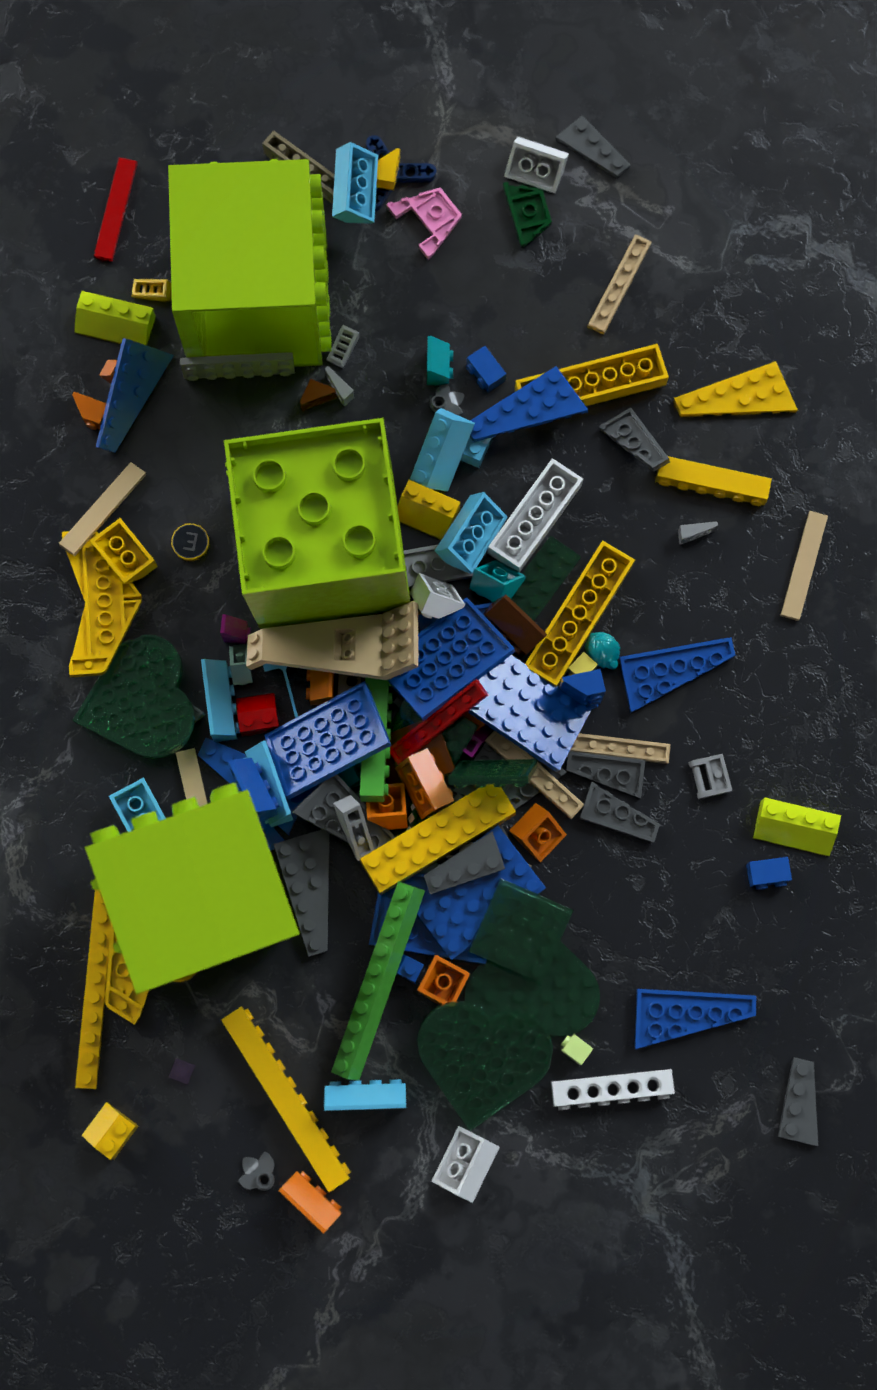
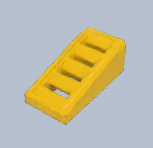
(163, 289)

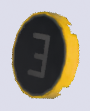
(190, 542)

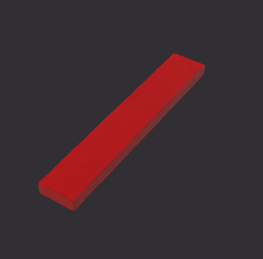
(115, 209)
(438, 721)

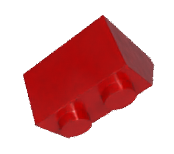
(257, 714)

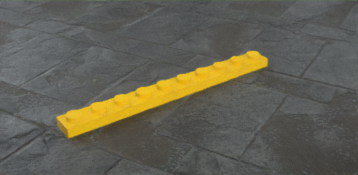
(94, 996)

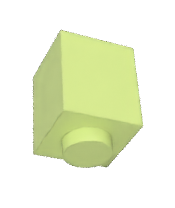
(576, 1049)

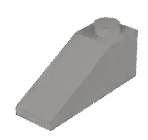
(354, 826)

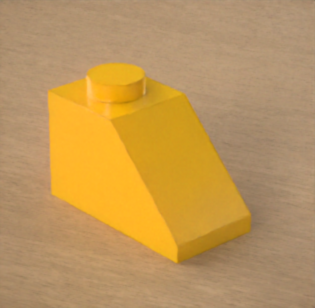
(388, 170)

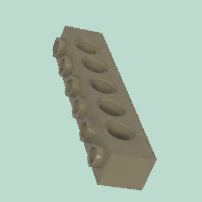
(281, 149)

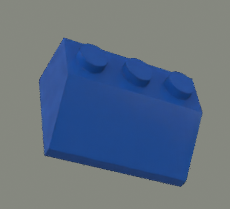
(584, 688)
(248, 778)

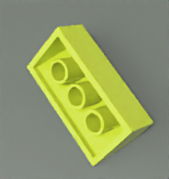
(113, 319)
(796, 826)

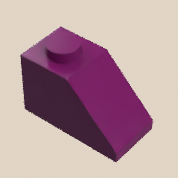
(234, 630)

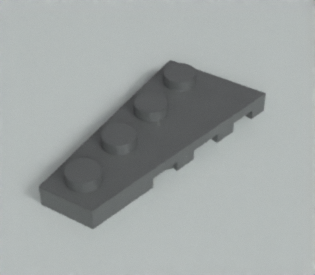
(634, 437)

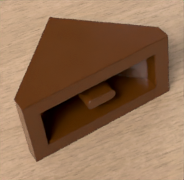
(316, 394)

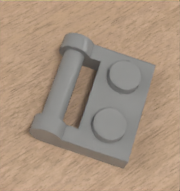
(716, 774)

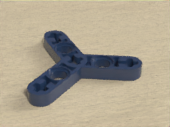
(403, 167)

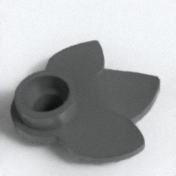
(449, 400)
(255, 1170)

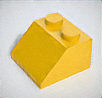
(109, 1131)

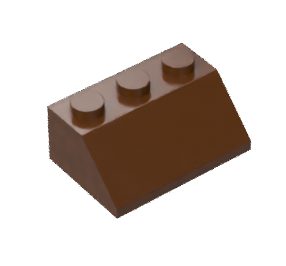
(514, 625)

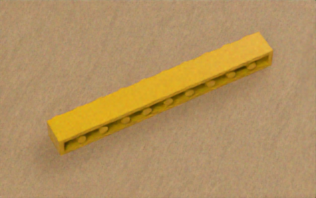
(286, 1100)

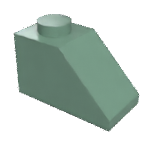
(240, 673)

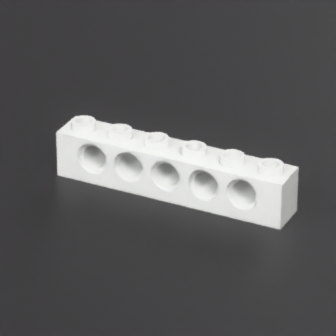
(661, 1077)

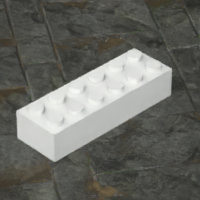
(535, 515)

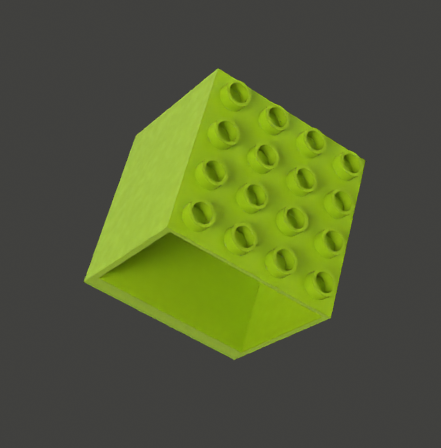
(249, 259)
(317, 523)
(190, 888)

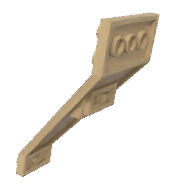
(355, 646)

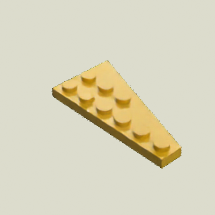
(745, 393)

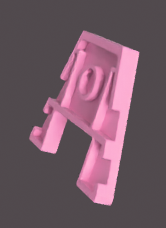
(435, 213)

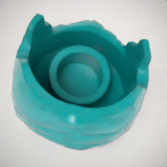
(603, 649)

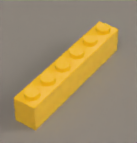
(715, 481)

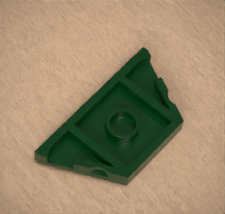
(527, 211)

